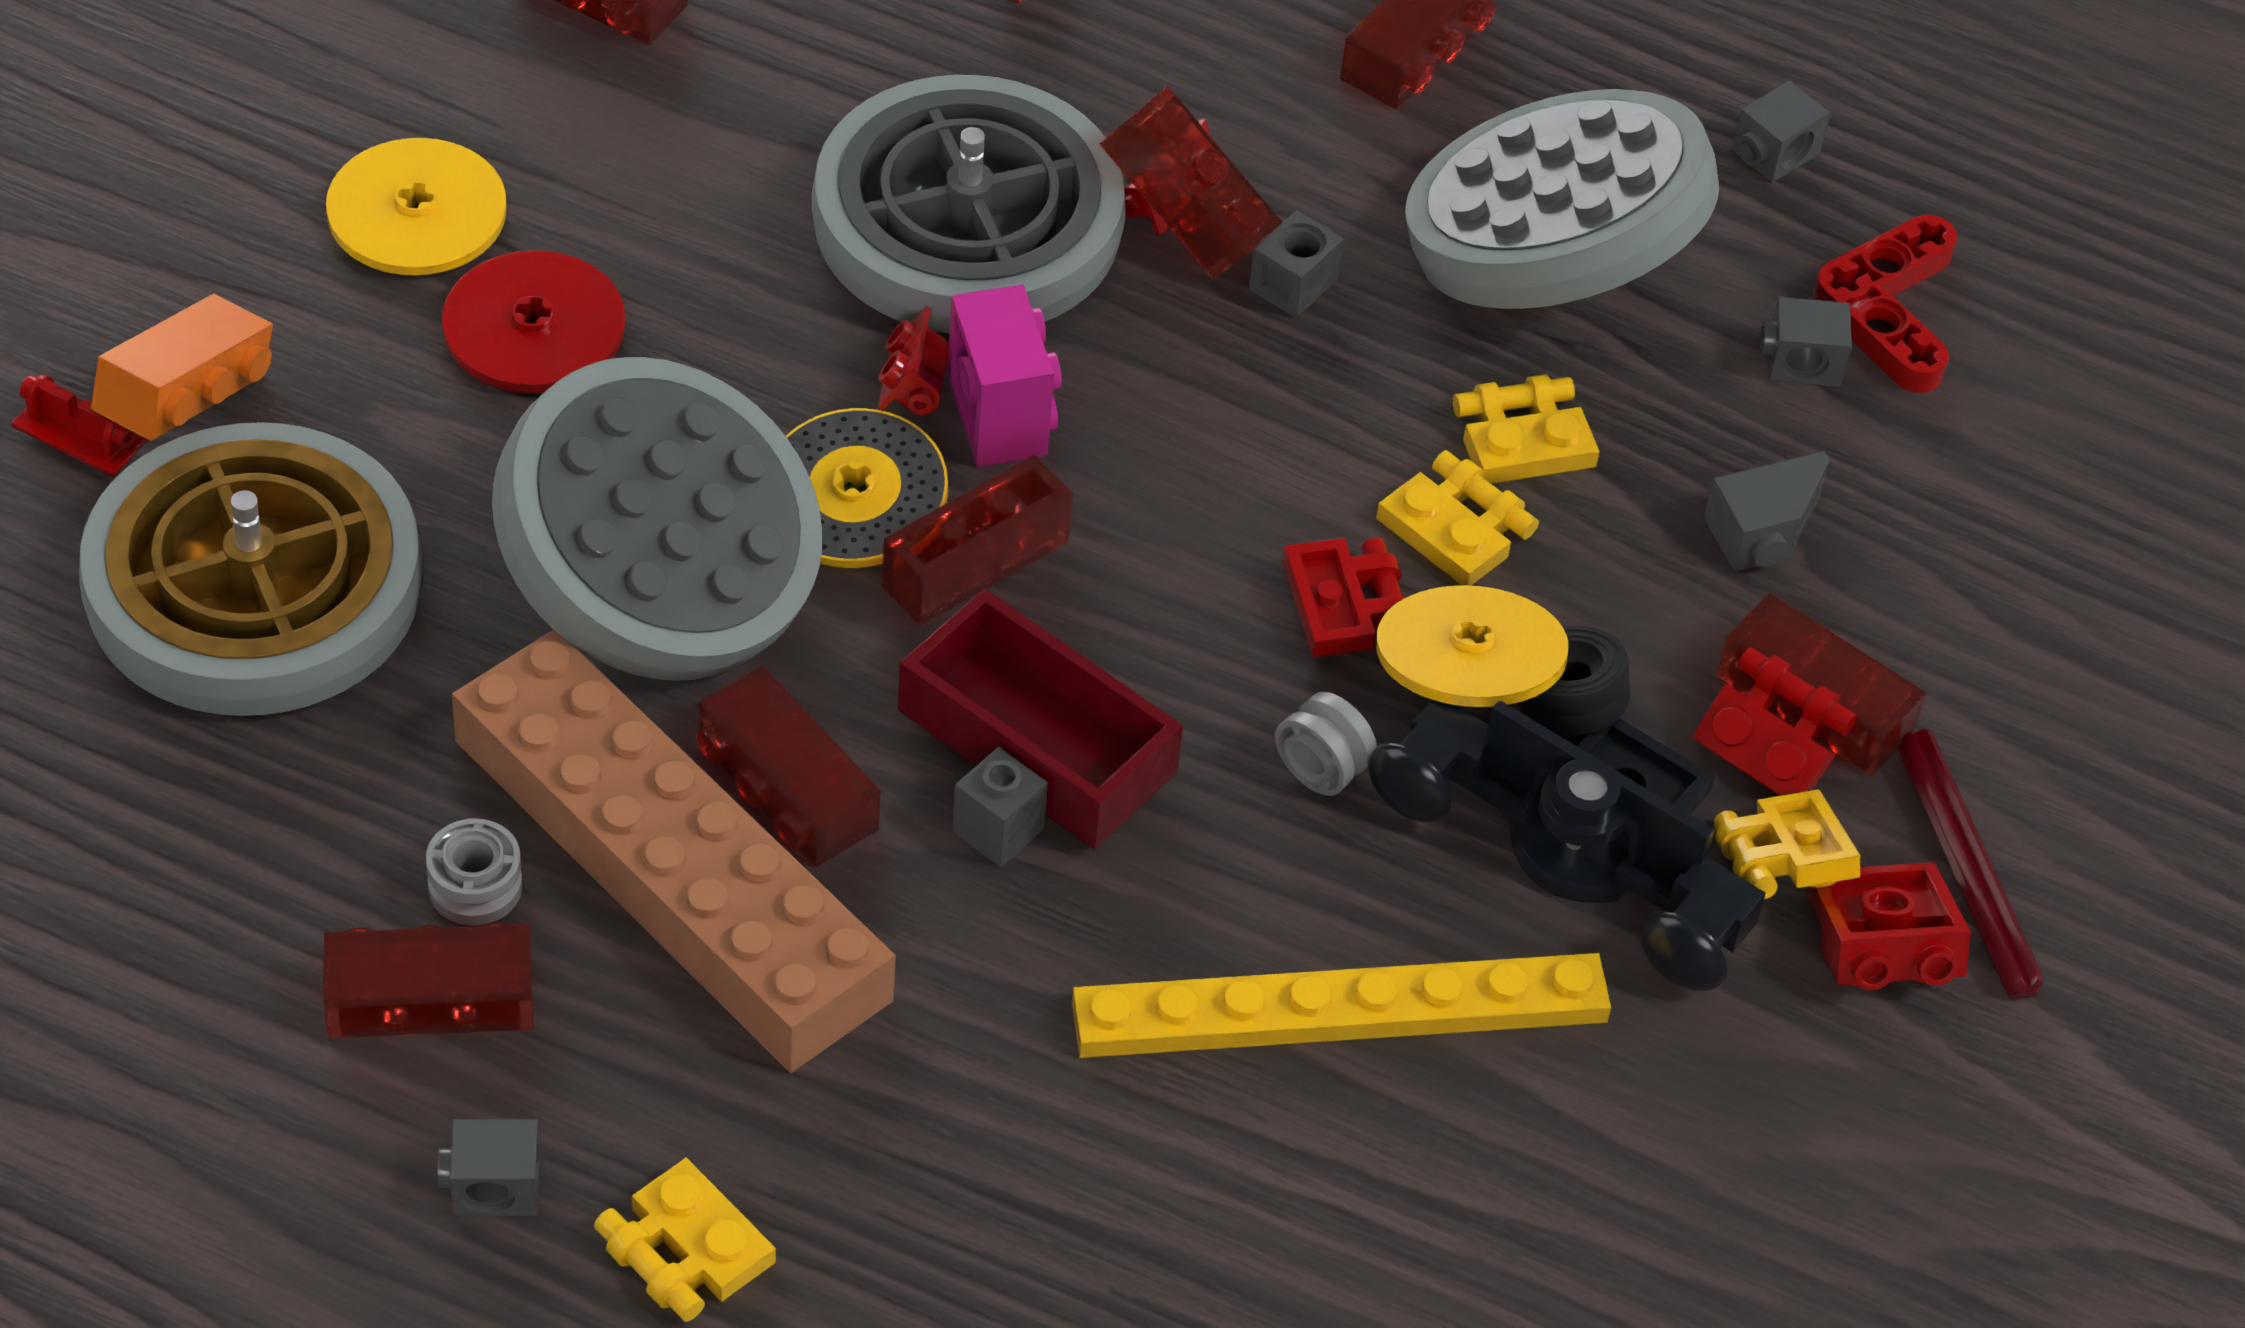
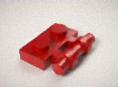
(1330, 595)
(1762, 743)

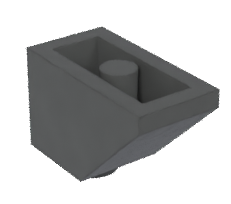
(1764, 509)

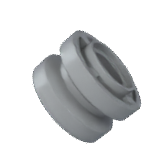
(1325, 743)
(480, 895)

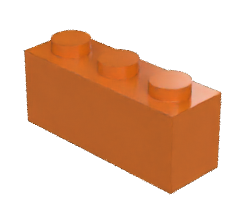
(181, 366)

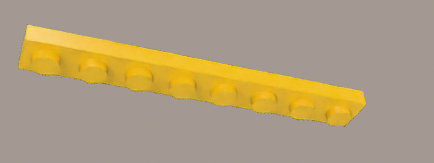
(1339, 1005)

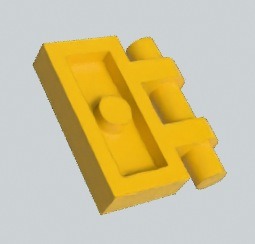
(1530, 444)
(1445, 529)
(1788, 837)
(699, 1227)

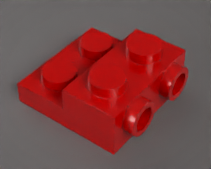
(1891, 927)

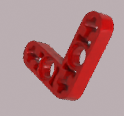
(1924, 359)

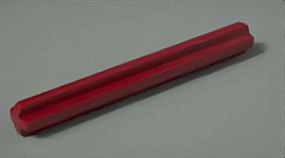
(1971, 865)

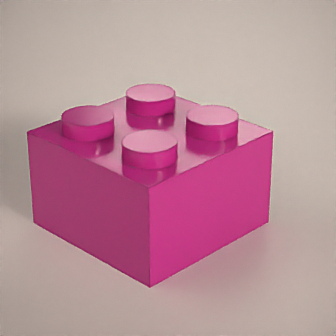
(1002, 375)

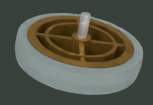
(251, 568)

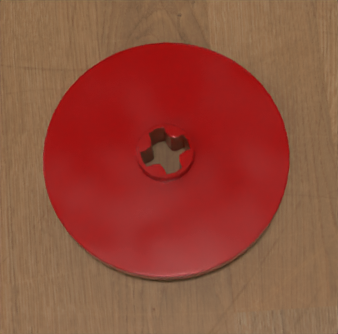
(492, 311)

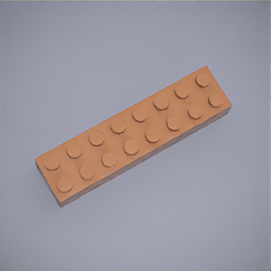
(674, 850)

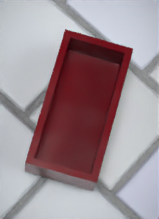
(1013, 686)

